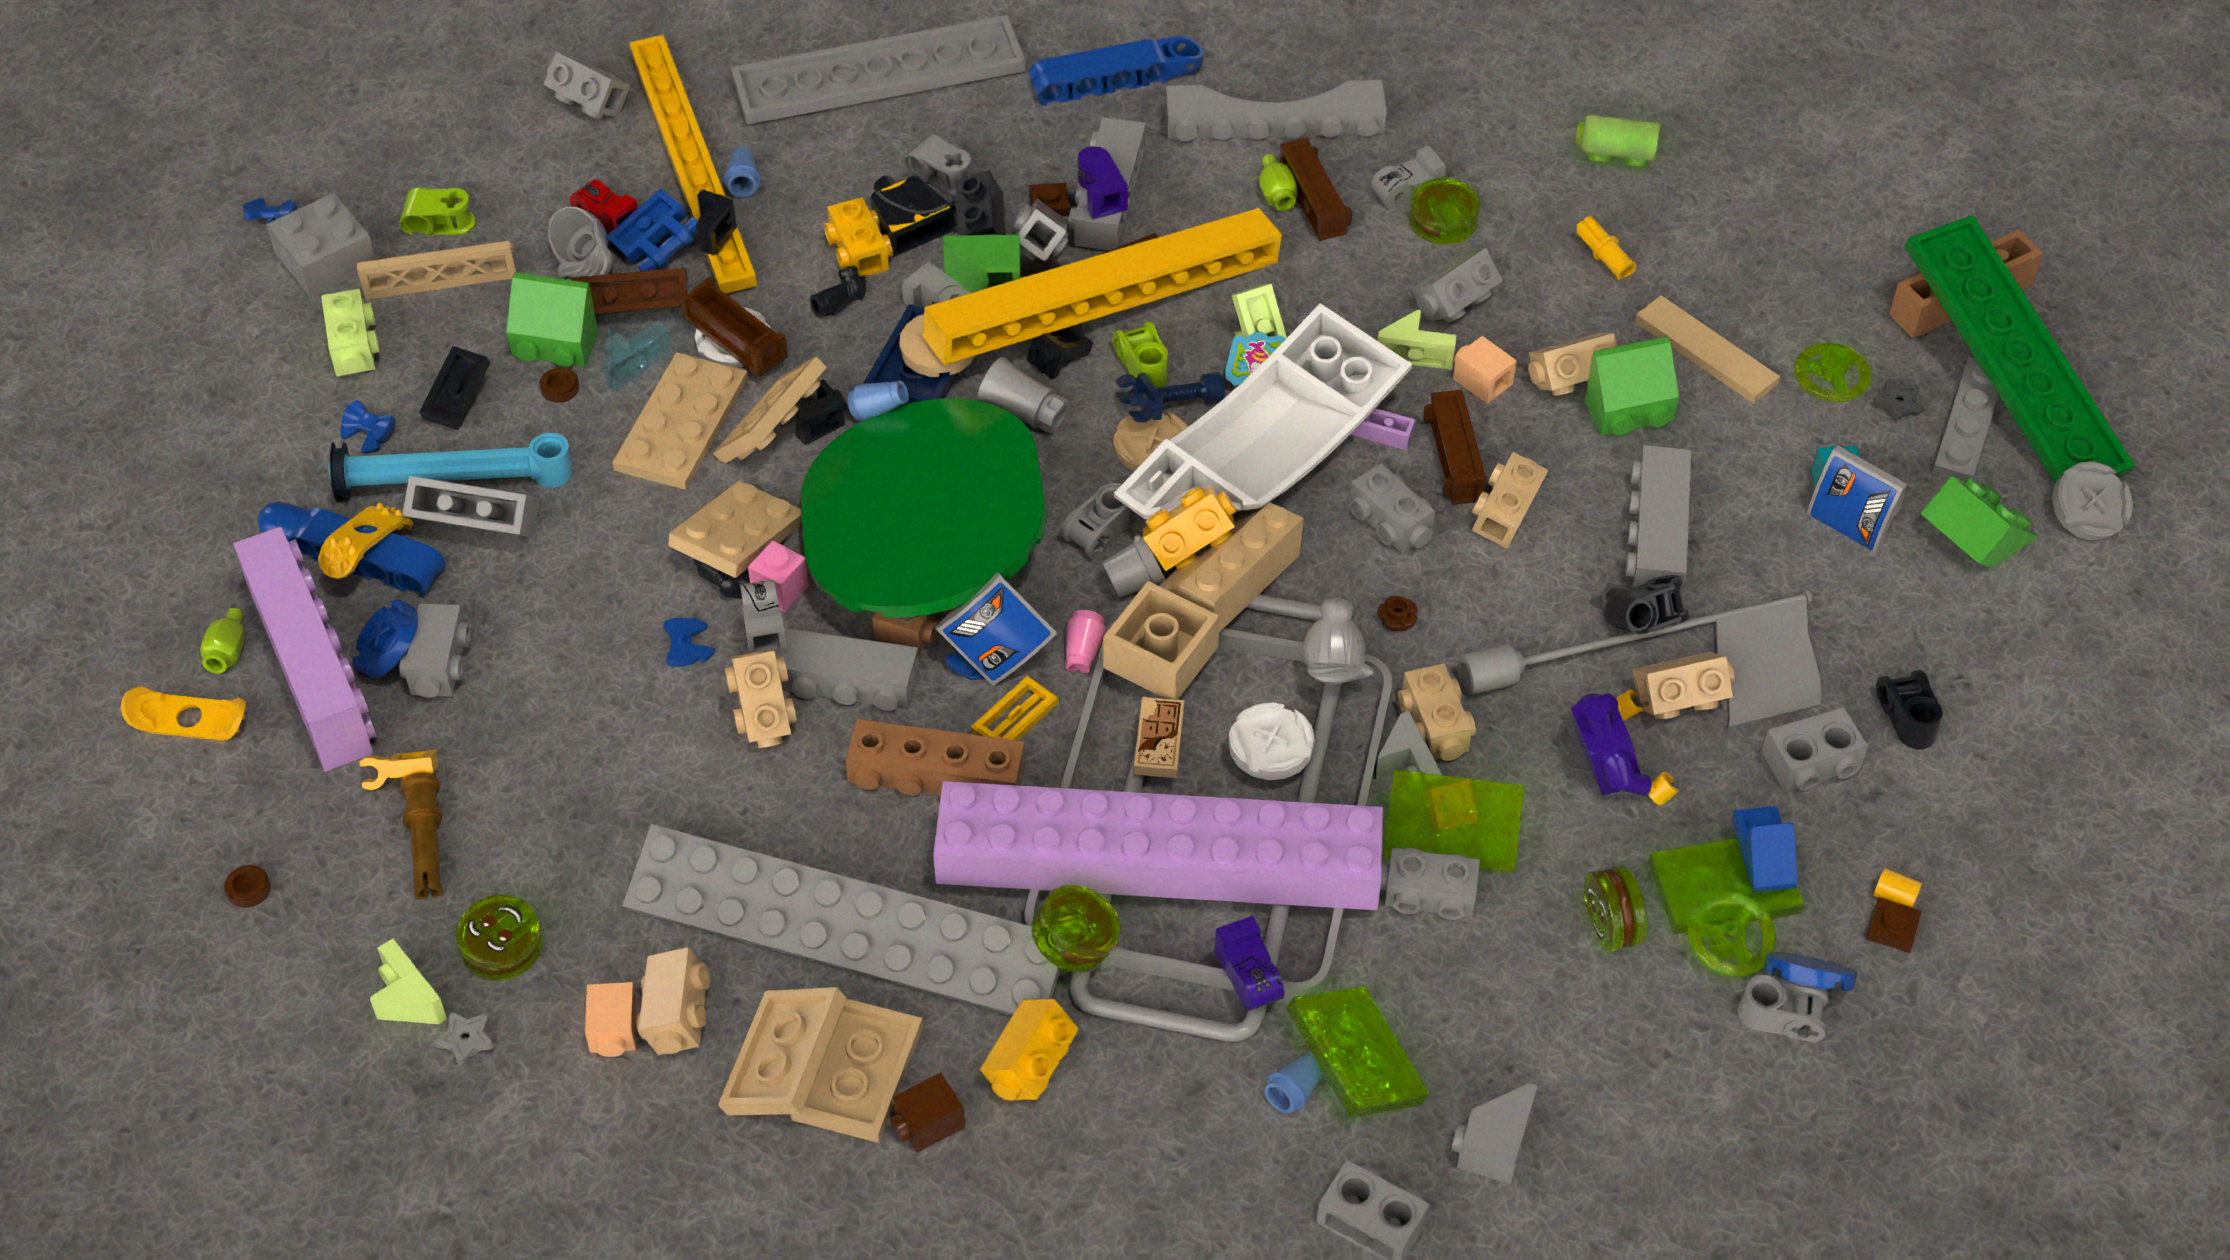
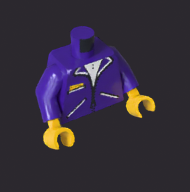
(1609, 748)

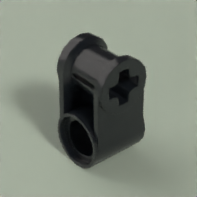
(1654, 604)
(1911, 708)

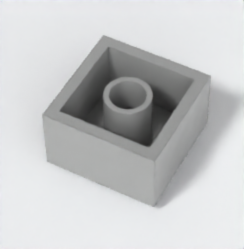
(320, 244)

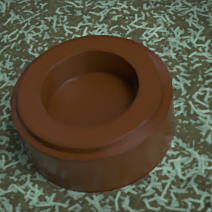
(559, 385)
(247, 886)

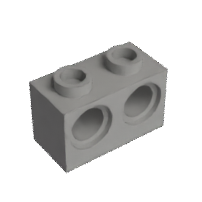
(1814, 750)
(1366, 1222)

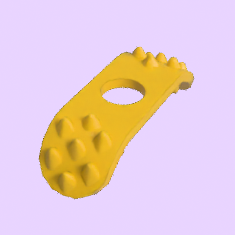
(347, 546)
(160, 712)

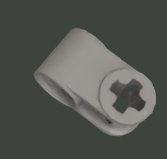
(938, 163)
(1097, 521)
(1785, 1009)

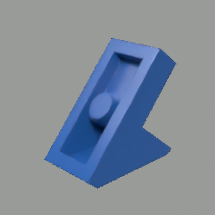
(1766, 848)

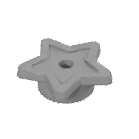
(468, 1047)

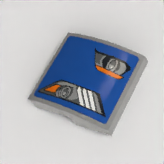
(1856, 498)
(996, 630)

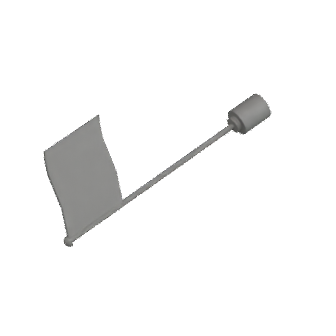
(1761, 641)

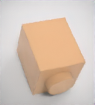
(1484, 369)
(611, 1018)

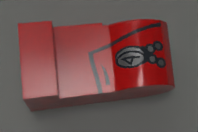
(603, 203)

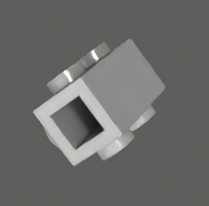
(587, 85)
(1040, 231)
(1456, 285)
(1392, 509)
(436, 651)
(1430, 883)

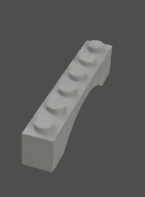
(1206, 114)

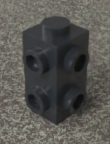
(978, 206)

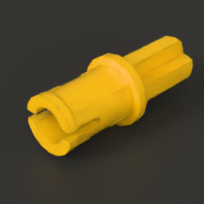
(1606, 248)

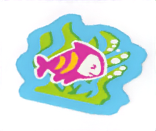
(1249, 354)

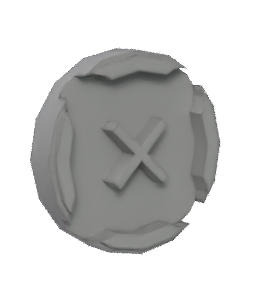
(2092, 501)

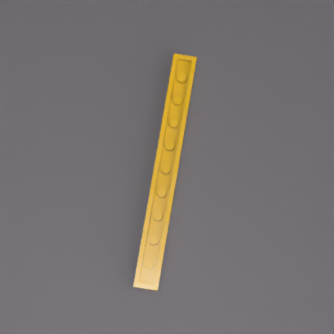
(688, 153)

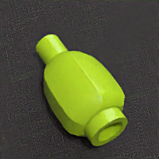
(1278, 184)
(223, 642)

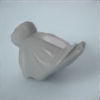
(579, 243)
(1335, 645)

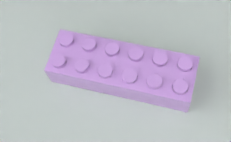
(306, 648)

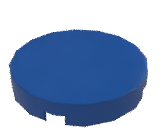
(385, 639)
(1810, 971)

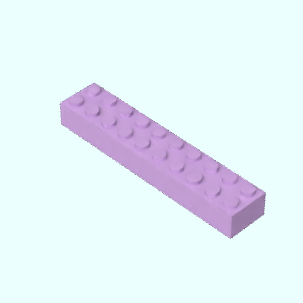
(1159, 845)

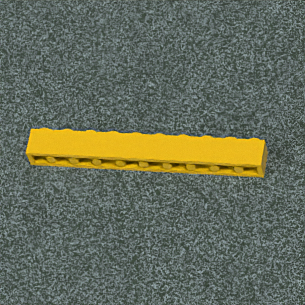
(1100, 285)

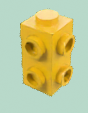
(858, 237)
(1183, 531)
(1029, 1050)

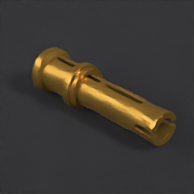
(422, 820)

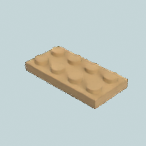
(680, 421)

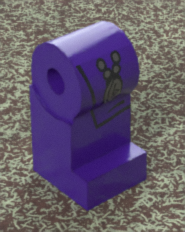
(1104, 183)
(1248, 963)

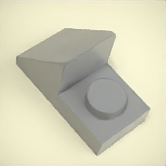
(1405, 750)

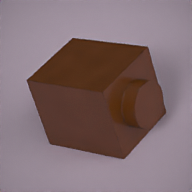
(927, 1113)

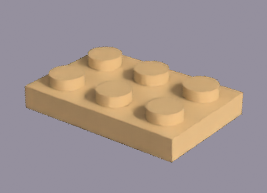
(773, 408)
(735, 528)
(782, 1052)
(861, 1071)

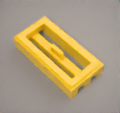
(1050, 700)

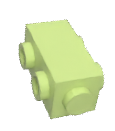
(348, 332)

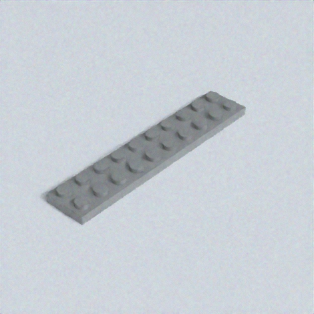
(839, 921)

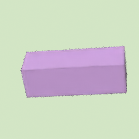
(1387, 429)

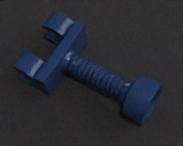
(1143, 392)

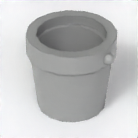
(1132, 568)

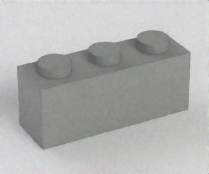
(471, 506)

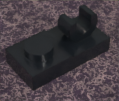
(454, 388)

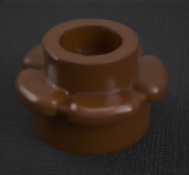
(1397, 620)

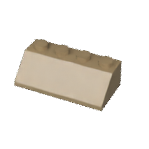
(1243, 565)

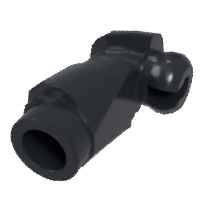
(837, 297)
(728, 585)

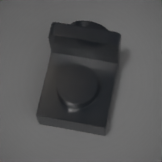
(715, 222)
(1053, 348)
(822, 415)

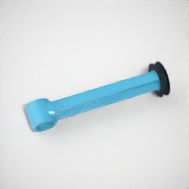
(545, 461)

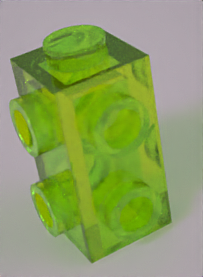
(1618, 138)

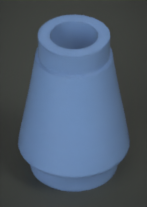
(740, 166)
(876, 399)
(1294, 1083)

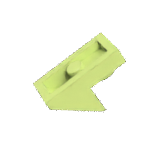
(1258, 312)
(1419, 346)
(407, 991)

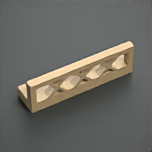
(437, 270)

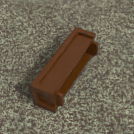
(1315, 190)
(636, 290)
(733, 328)
(1456, 446)

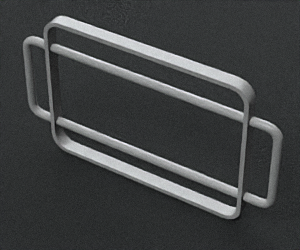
(1279, 913)

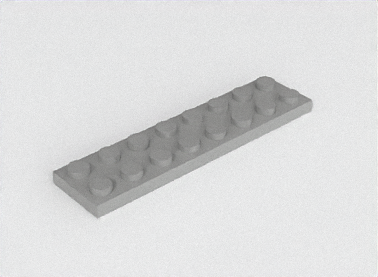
(877, 69)

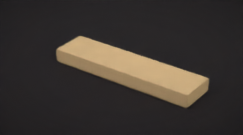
(1708, 349)

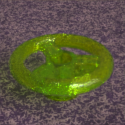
(1832, 367)
(1720, 945)

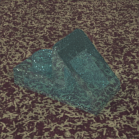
(631, 358)

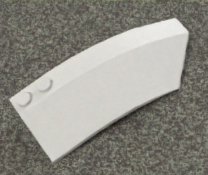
(1275, 421)

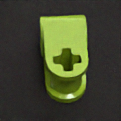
(435, 210)
(1143, 353)

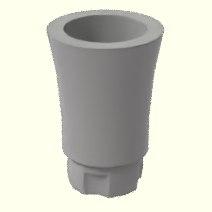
(1023, 396)

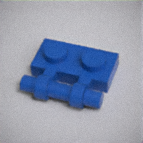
(647, 226)

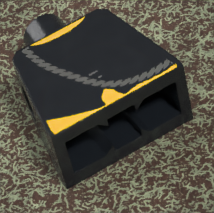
(910, 212)

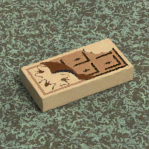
(1159, 737)

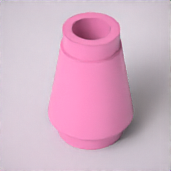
(1083, 639)

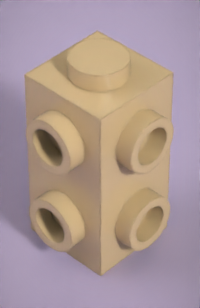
(1566, 363)
(1509, 500)
(1684, 683)
(763, 709)
(1437, 711)
(673, 1001)

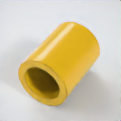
(1897, 888)

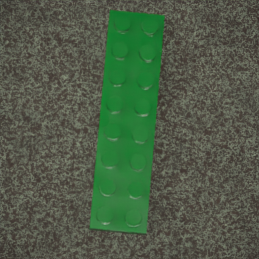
(2015, 349)

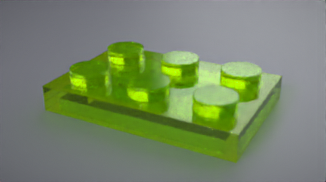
(1455, 817)
(1701, 870)
(1357, 1051)

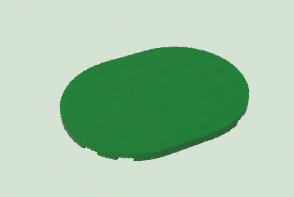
(922, 507)

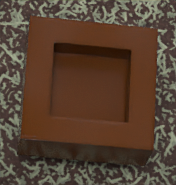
(1052, 195)
(1893, 925)

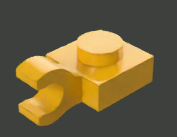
(399, 766)

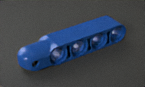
(1113, 68)
(394, 559)

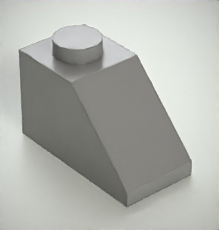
(1495, 1134)

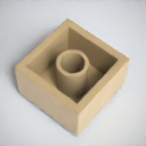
(1161, 641)

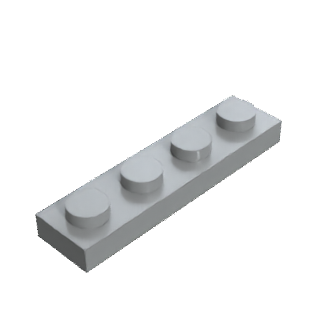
(1967, 424)

